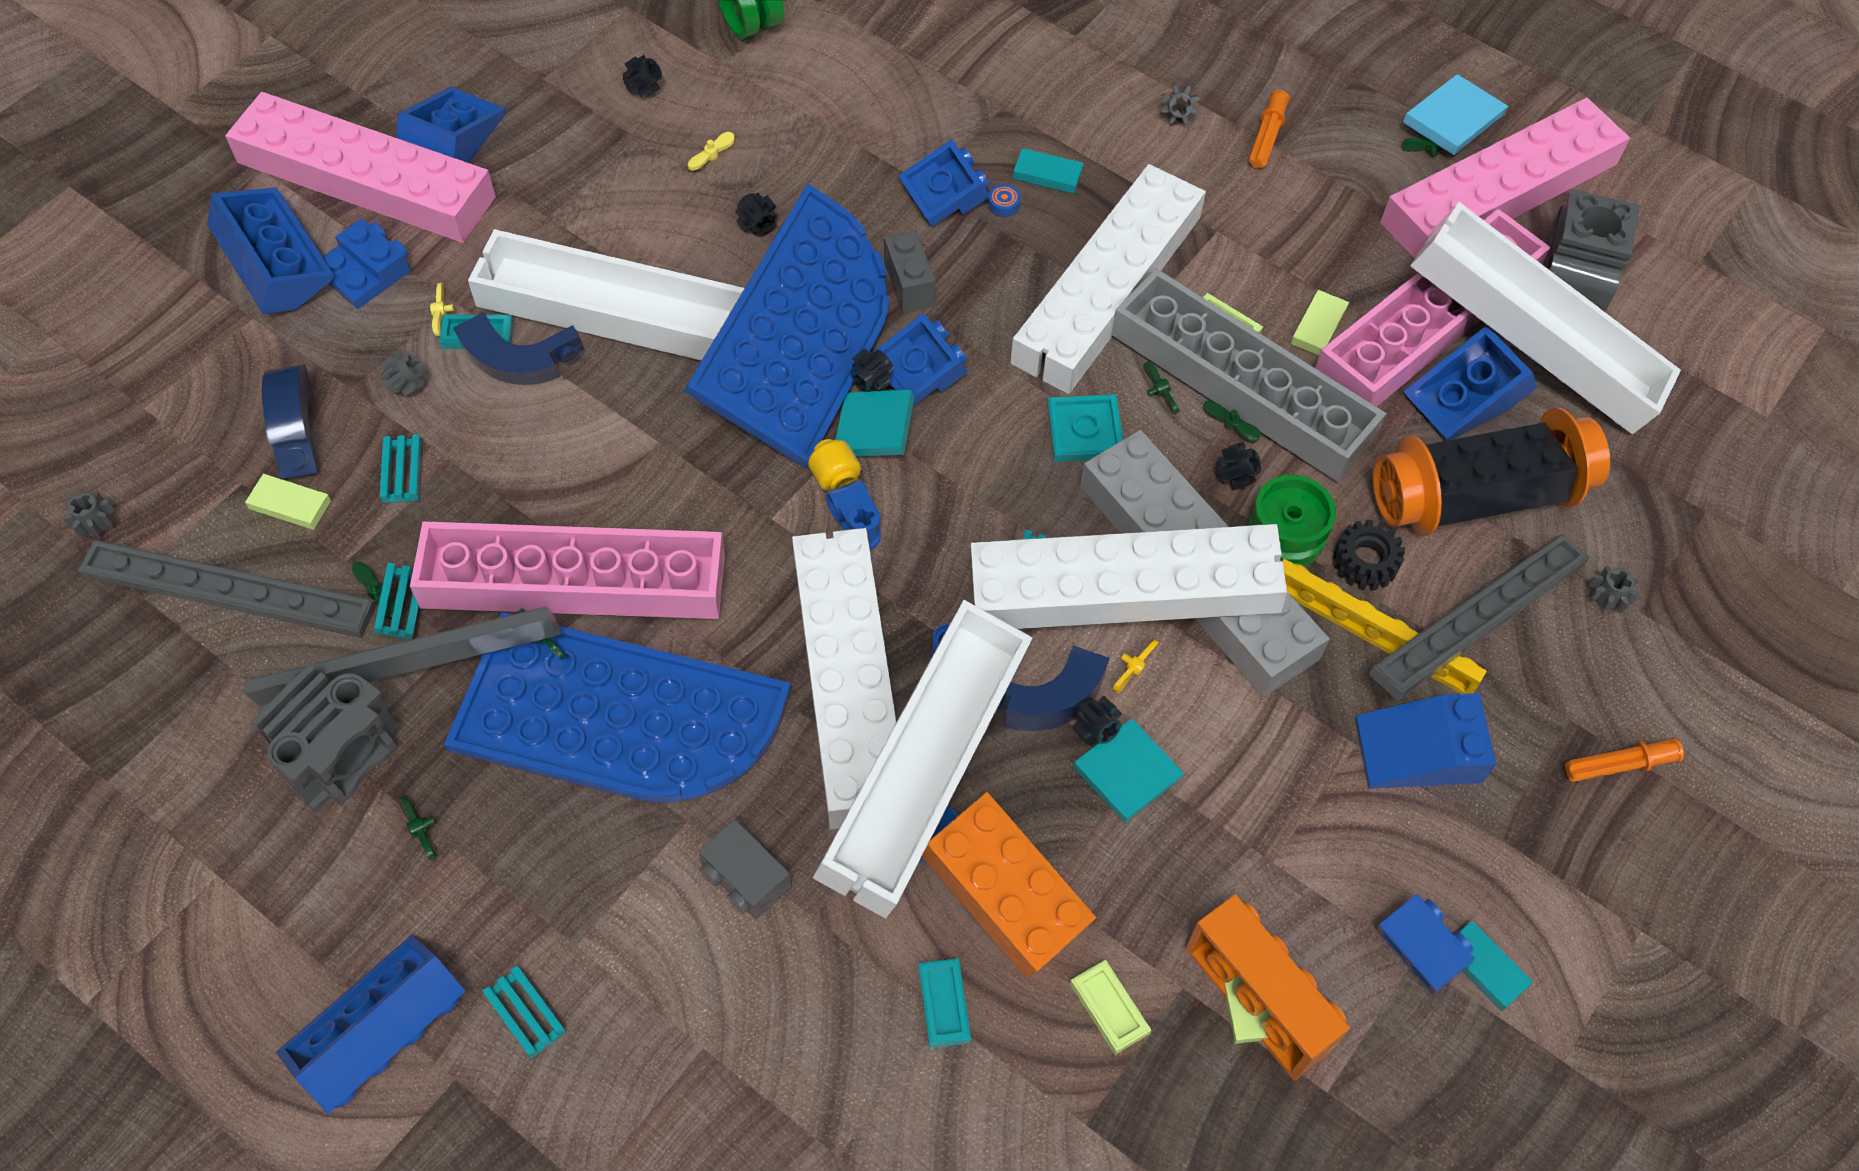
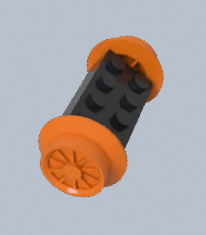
(1491, 472)

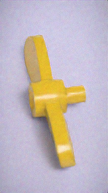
(1134, 666)

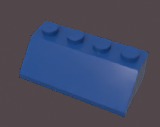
(268, 248)
(370, 1024)

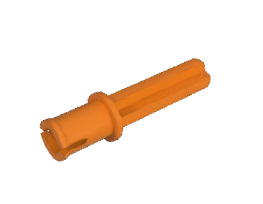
(1271, 120)
(1641, 757)

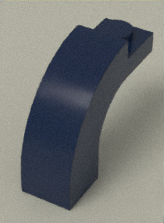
(515, 362)
(286, 420)
(1056, 701)

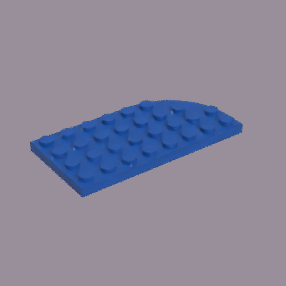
(795, 328)
(618, 717)

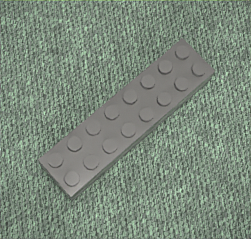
(1248, 374)
(1147, 494)

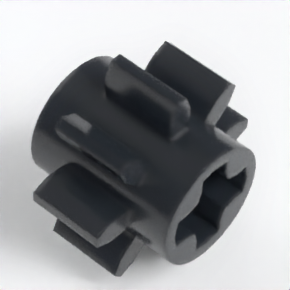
(642, 76)
(756, 213)
(872, 370)
(1238, 465)
(1097, 720)

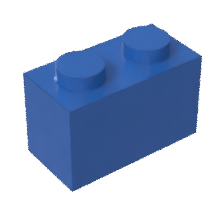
(1426, 943)

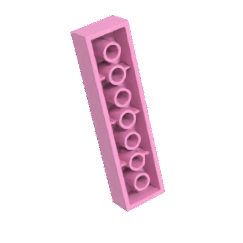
(362, 166)
(1510, 173)
(1408, 329)
(569, 570)

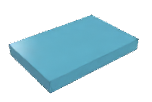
(1455, 114)

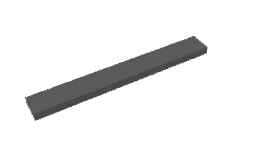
(227, 588)
(1478, 617)
(421, 652)

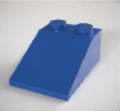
(450, 123)
(1472, 385)
(1426, 743)

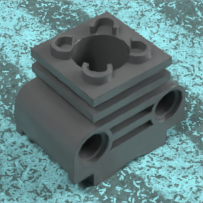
(1592, 244)
(326, 734)

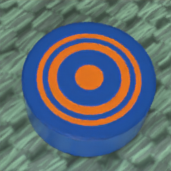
(1004, 200)

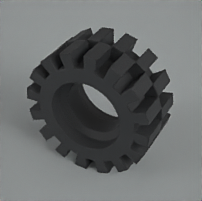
(1372, 538)

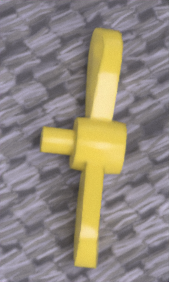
(711, 150)
(439, 309)

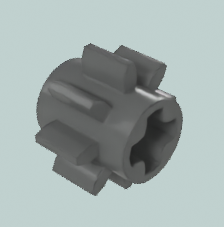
(1187, 107)
(402, 373)
(88, 513)
(1614, 589)

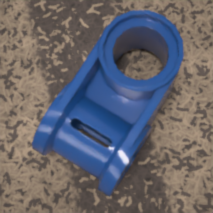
(855, 510)

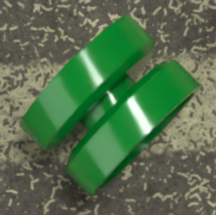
(747, 16)
(1302, 515)

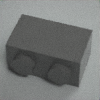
(909, 271)
(744, 870)

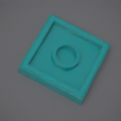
(876, 422)
(1083, 426)
(1128, 771)

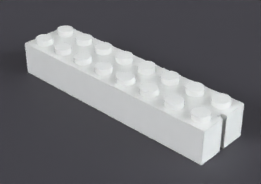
(1127, 247)
(601, 294)
(1546, 318)
(1130, 576)
(844, 661)
(923, 760)

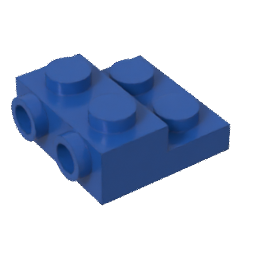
(945, 183)
(365, 262)
(923, 358)

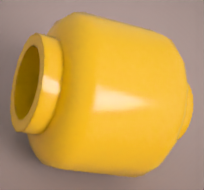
(834, 464)

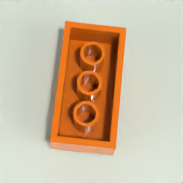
(1007, 885)
(1302, 1021)

